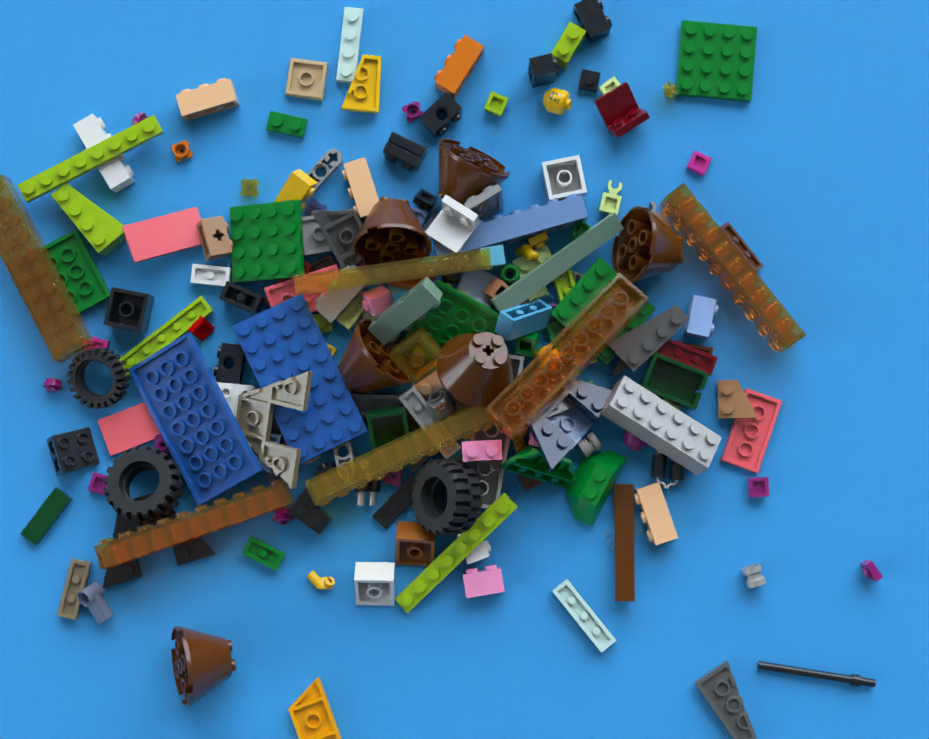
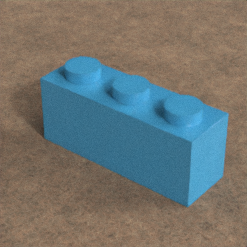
(523, 319)

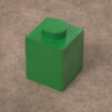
(528, 344)

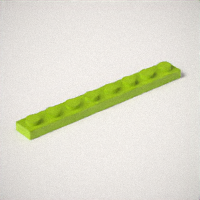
(90, 159)
(456, 553)

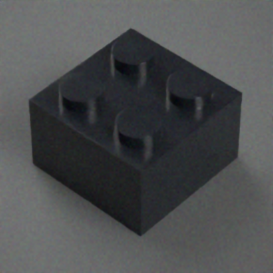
(129, 310)

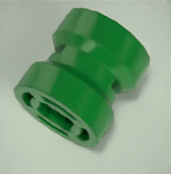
(579, 229)

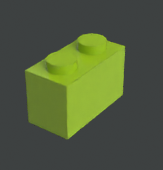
(568, 44)

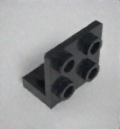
(72, 451)

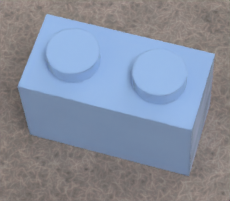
(701, 315)

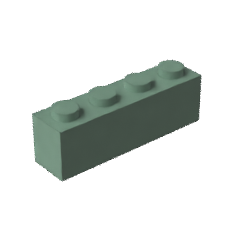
(405, 311)

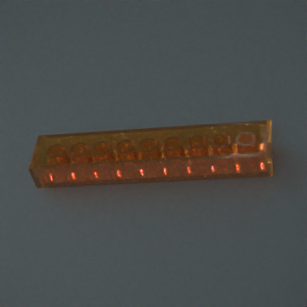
(731, 269)
(39, 279)
(566, 357)
(193, 525)

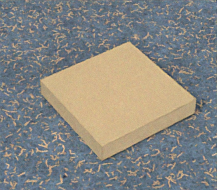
(306, 79)

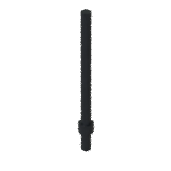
(853, 679)

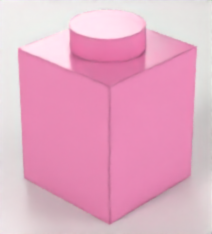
(376, 300)

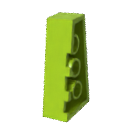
(95, 224)

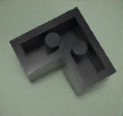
(309, 514)

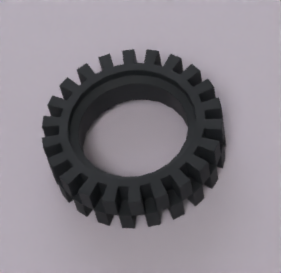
(78, 380)

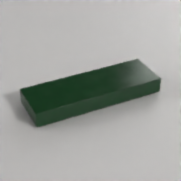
(46, 516)

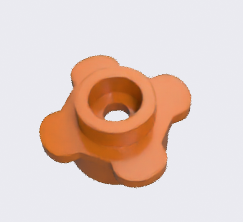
(176, 148)

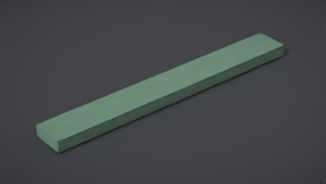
(558, 263)

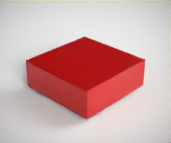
(201, 328)

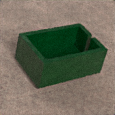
(674, 381)
(387, 425)

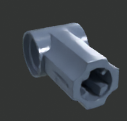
(93, 599)

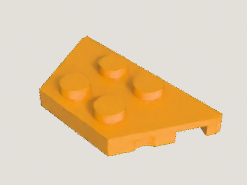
(313, 714)

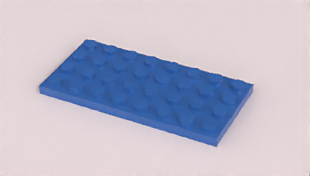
(287, 344)
(194, 419)

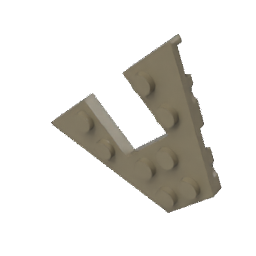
(256, 416)

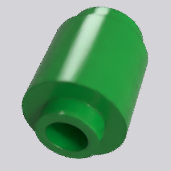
(509, 269)

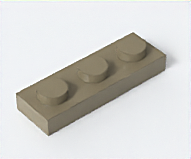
(75, 582)

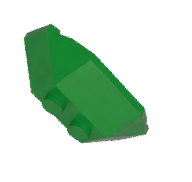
(532, 464)
(594, 483)

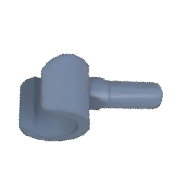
(432, 217)

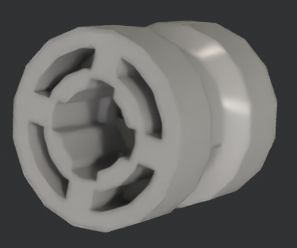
(589, 445)
(754, 576)

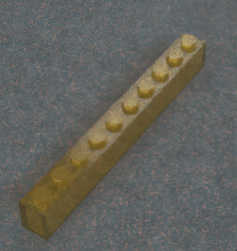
(392, 272)
(396, 454)

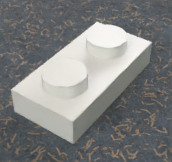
(210, 275)

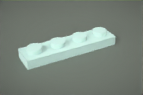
(349, 44)
(584, 615)

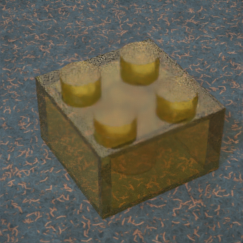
(416, 355)

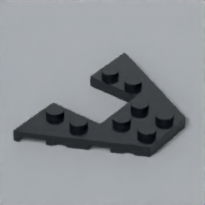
(184, 552)

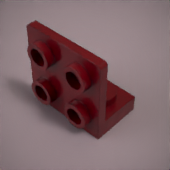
(620, 110)

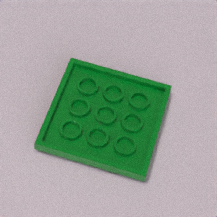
(716, 61)
(267, 241)
(78, 271)
(584, 292)
(456, 316)

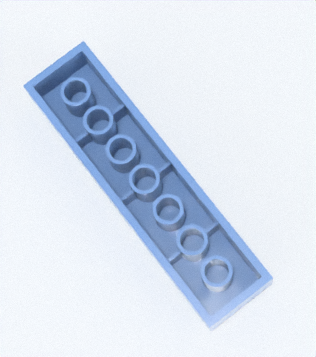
(524, 225)

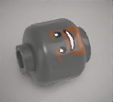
(441, 403)

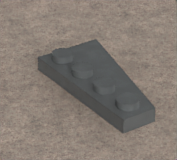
(647, 338)

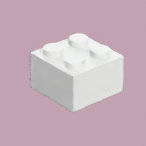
(563, 178)

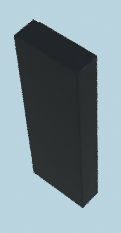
(395, 504)

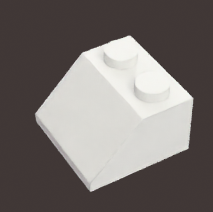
(375, 583)

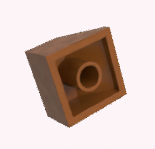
(414, 545)

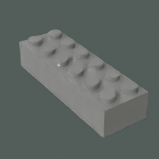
(661, 425)

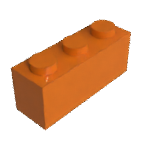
(459, 66)

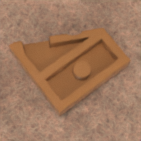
(733, 401)

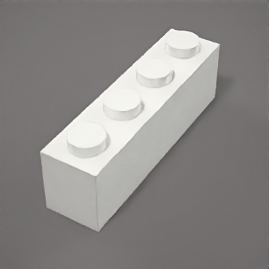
(115, 171)

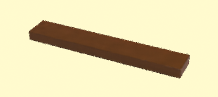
(624, 542)

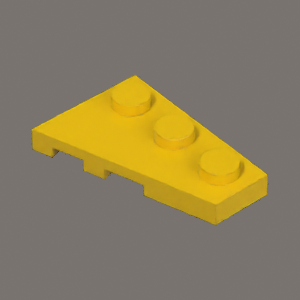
(365, 86)

